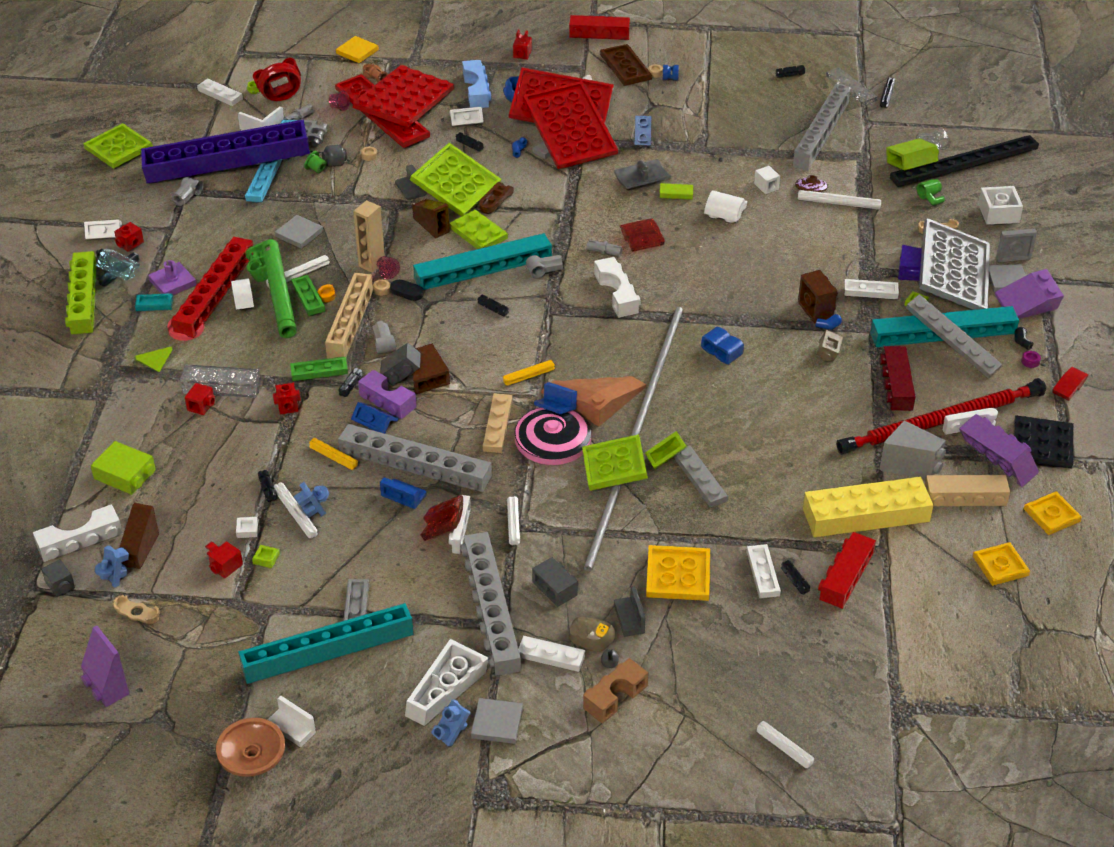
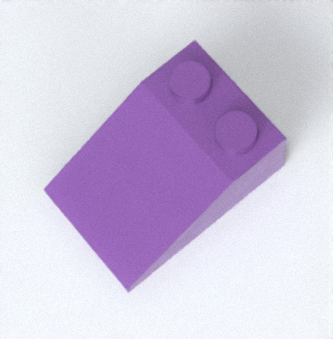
(1031, 294)
(103, 669)

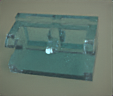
(117, 264)

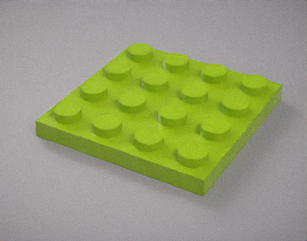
(455, 179)

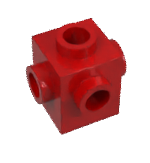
(128, 236)
(286, 394)

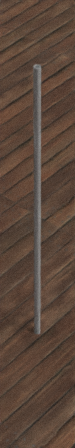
(636, 430)

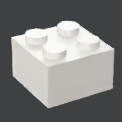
(1000, 205)

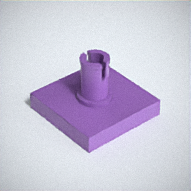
(172, 278)

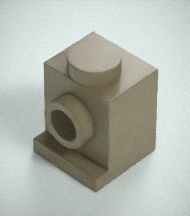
(828, 350)

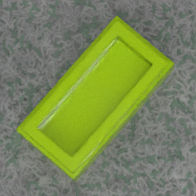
(676, 191)

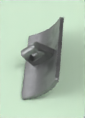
(641, 174)

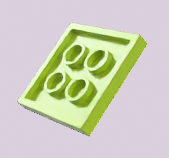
(117, 145)
(614, 462)

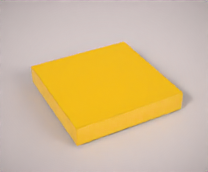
(357, 49)
(1052, 513)
(1001, 563)

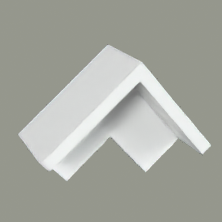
(250, 122)

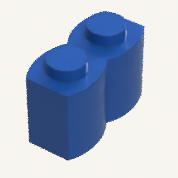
(722, 345)

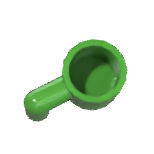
(929, 188)

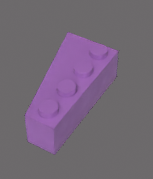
(1000, 448)

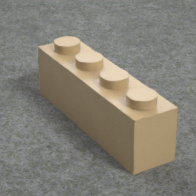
(368, 235)
(968, 490)

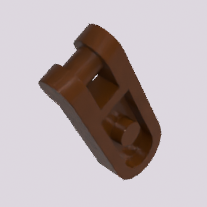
(495, 197)

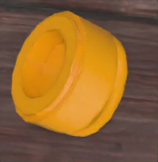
(326, 293)

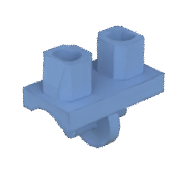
(643, 130)
(310, 500)
(111, 565)
(451, 723)

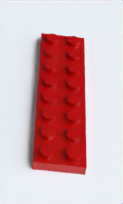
(402, 135)

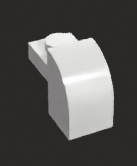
(242, 294)

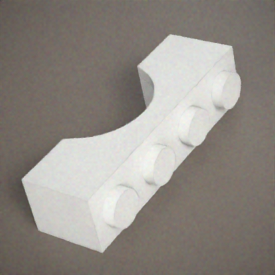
(610, 273)
(56, 542)

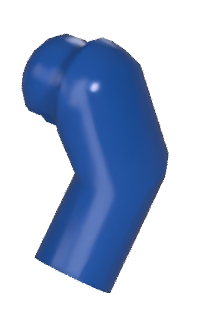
(519, 145)
(830, 323)

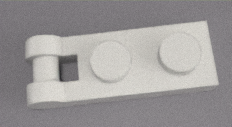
(955, 421)

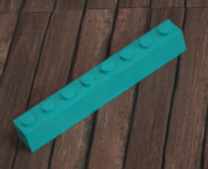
(480, 261)
(973, 322)
(326, 643)

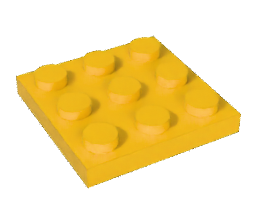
(678, 573)

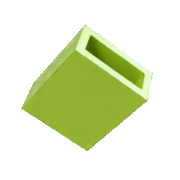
(912, 154)
(123, 467)

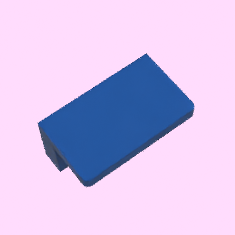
(557, 398)
(372, 417)
(402, 492)

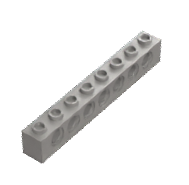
(821, 127)
(415, 457)
(492, 605)

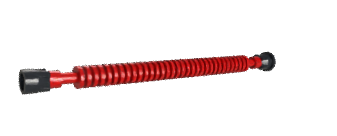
(936, 418)

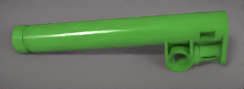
(269, 266)

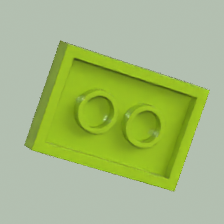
(478, 230)

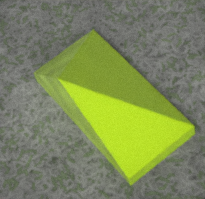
(154, 359)
(665, 450)

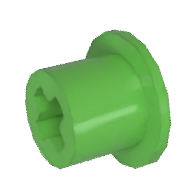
(315, 162)

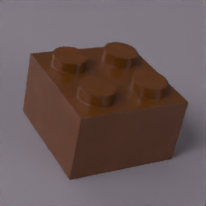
(817, 295)

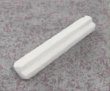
(513, 520)
(785, 744)

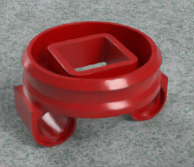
(276, 71)

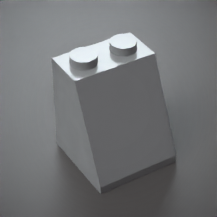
(912, 452)

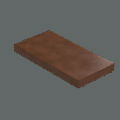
(625, 64)

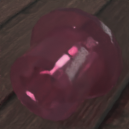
(339, 100)
(388, 267)

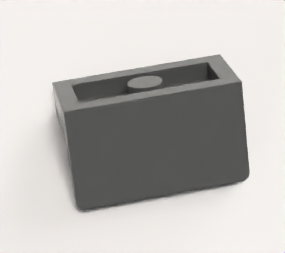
(407, 187)
(630, 614)

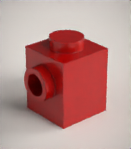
(199, 399)

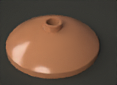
(250, 738)

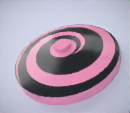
(552, 436)

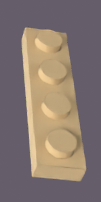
(497, 423)

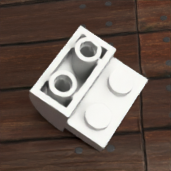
(725, 206)

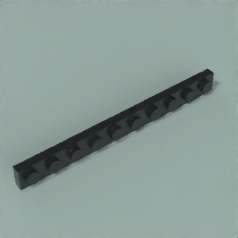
(964, 160)

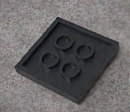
(1048, 440)

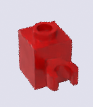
(522, 46)
(224, 559)

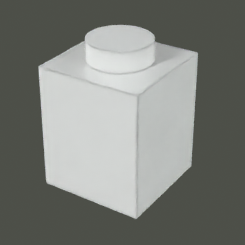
(767, 179)

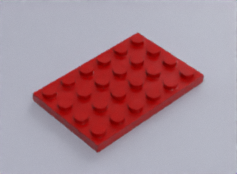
(535, 80)
(403, 96)
(570, 125)

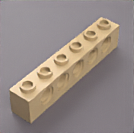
(349, 316)

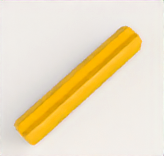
(528, 372)
(333, 453)

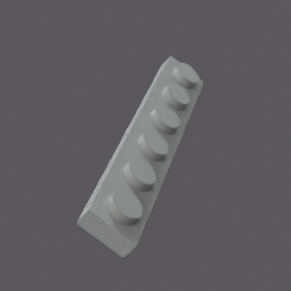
(954, 336)

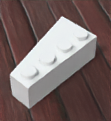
(445, 680)

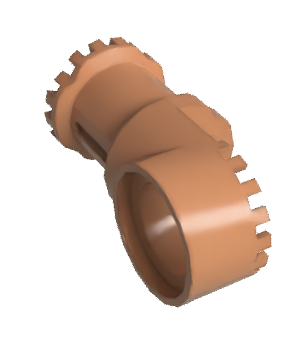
(374, 71)

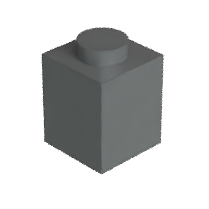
(58, 578)

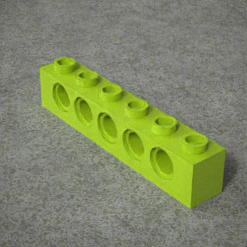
(81, 293)

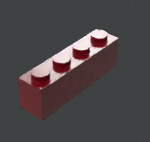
(898, 378)

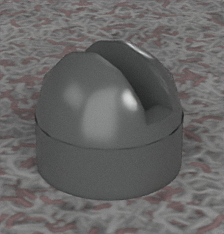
(609, 663)

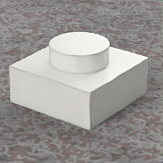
(247, 527)

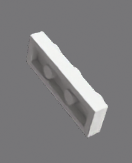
(220, 92)
(871, 289)
(457, 537)
(763, 571)
(551, 653)

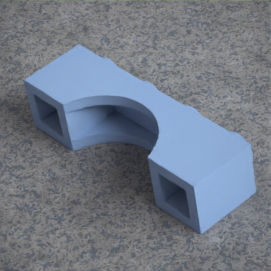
(479, 92)

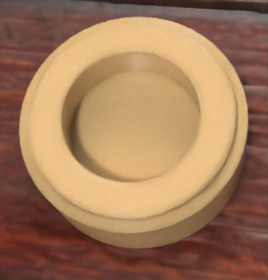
(656, 70)
(369, 153)
(381, 287)

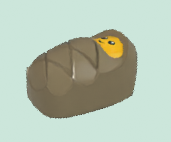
(591, 633)

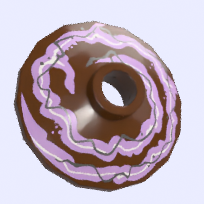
(811, 183)

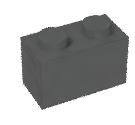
(400, 364)
(555, 581)

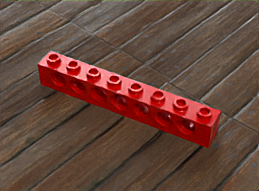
(212, 287)

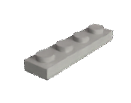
(701, 477)

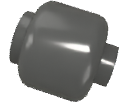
(334, 155)

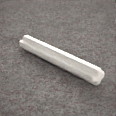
(305, 268)
(295, 510)

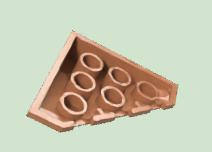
(602, 397)

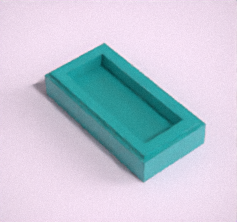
(154, 302)

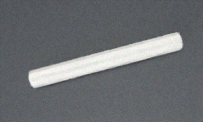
(839, 199)

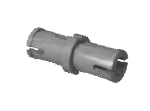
(299, 114)
(604, 248)

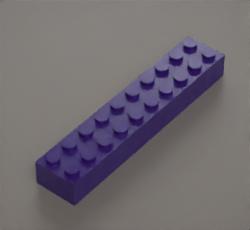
(224, 151)

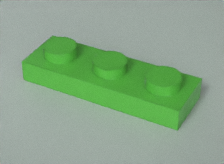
(308, 295)
(319, 368)

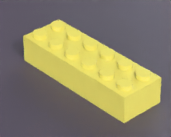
(867, 506)

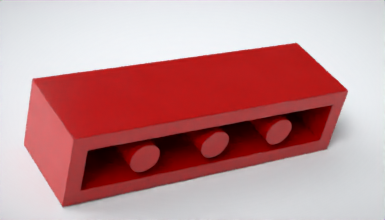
(599, 27)
(847, 570)

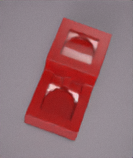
(1070, 383)

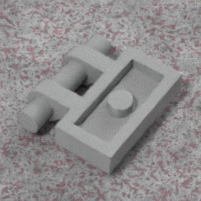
(312, 128)

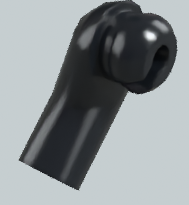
(1020, 338)

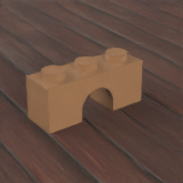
(626, 678)

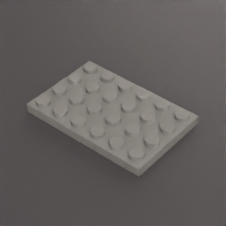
(954, 265)

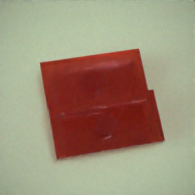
(642, 234)
(443, 517)

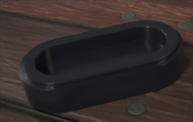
(406, 290)

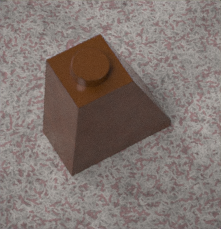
(432, 216)
(432, 371)
(139, 535)

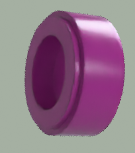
(1031, 359)

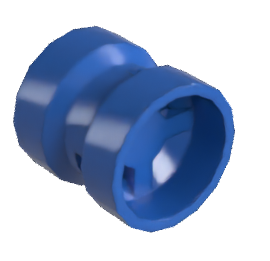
(667, 72)

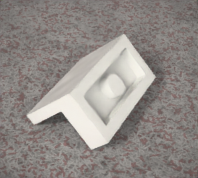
(466, 116)
(101, 229)
(293, 721)

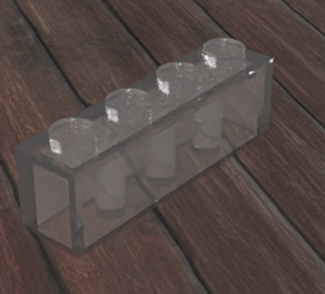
(223, 380)

